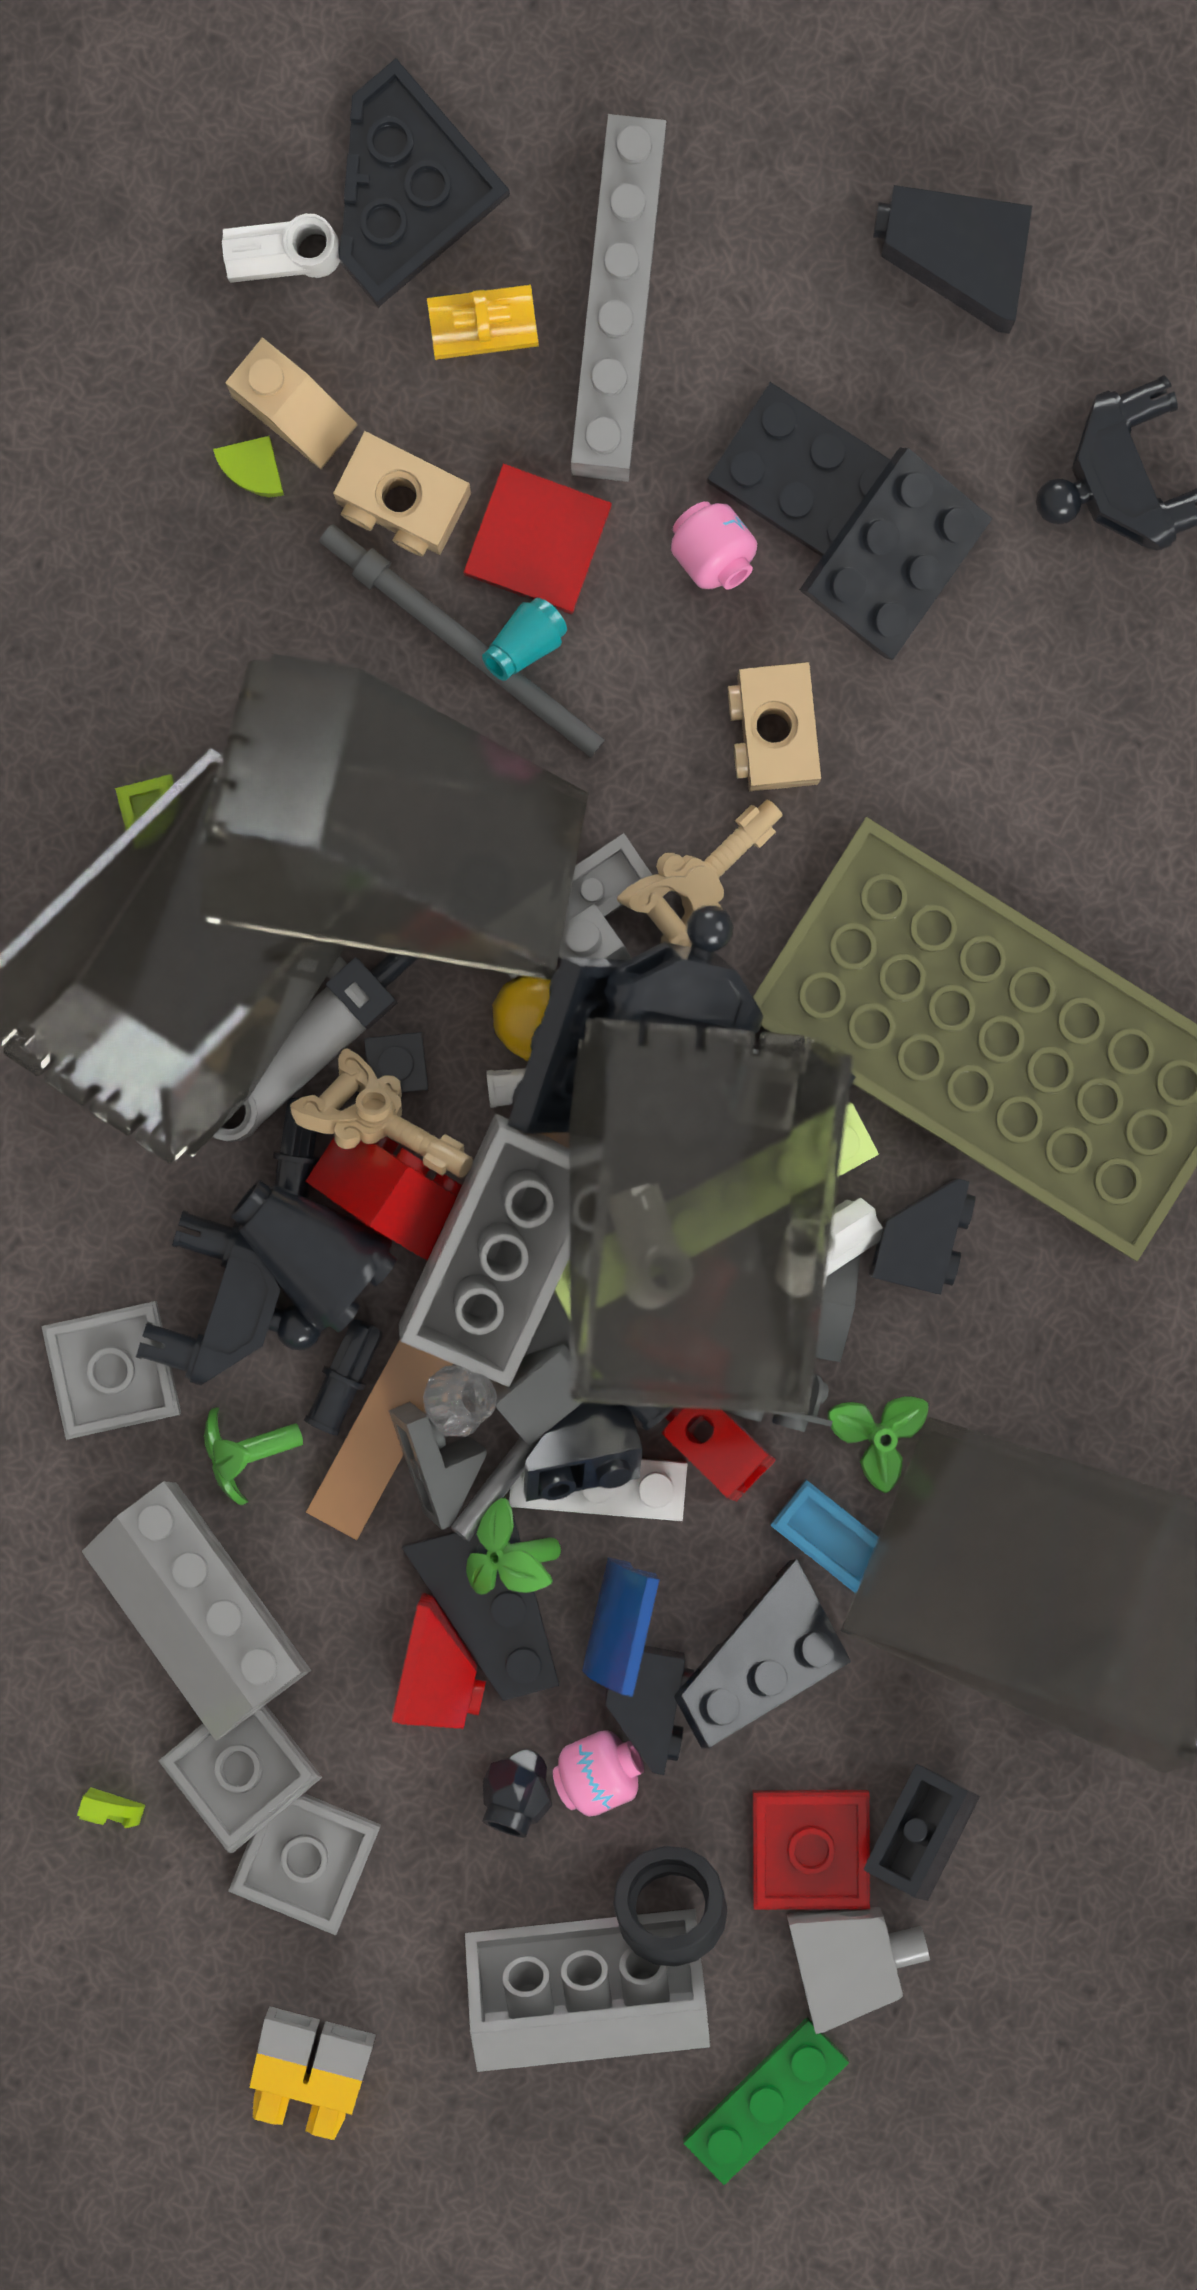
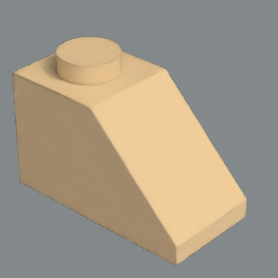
(290, 403)

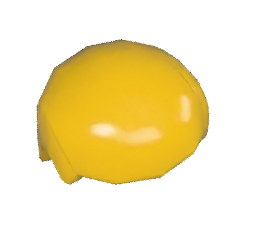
(519, 1012)

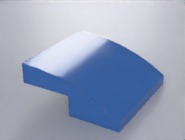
(620, 1626)

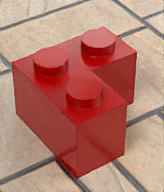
(387, 1191)

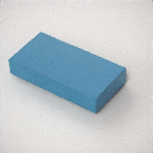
(826, 1534)

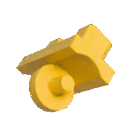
(482, 322)

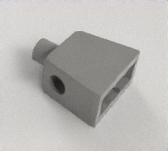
(851, 1962)

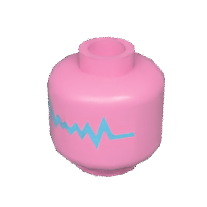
(713, 546)
(598, 1773)

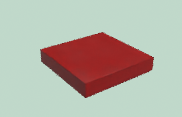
(537, 538)
(811, 1849)

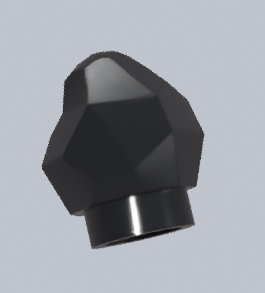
(516, 1793)

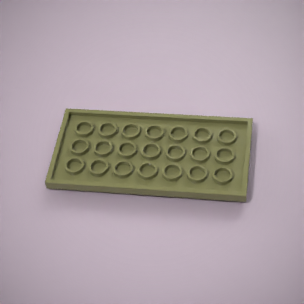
(995, 1037)

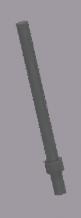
(374, 571)

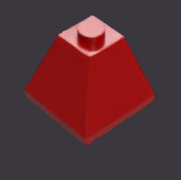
(437, 1673)

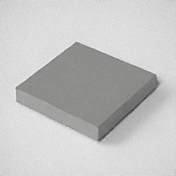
(98, 1373)
(242, 1776)
(307, 1862)

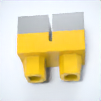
(282, 2067)

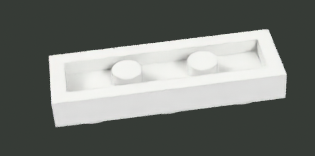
(655, 1495)

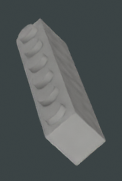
(618, 297)

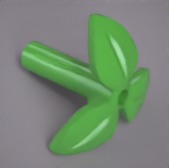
(231, 1457)
(881, 1460)
(516, 1562)

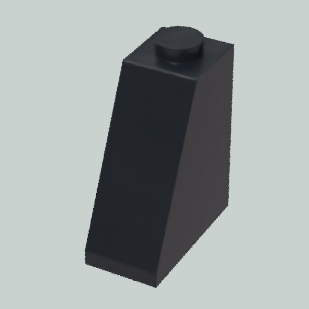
(959, 248)

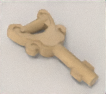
(695, 879)
(374, 1116)

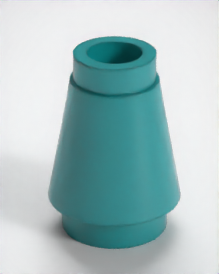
(526, 637)

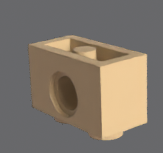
(381, 467)
(783, 692)

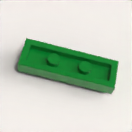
(765, 2101)

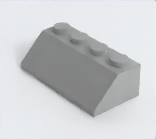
(495, 1256)
(194, 1609)
(580, 1994)

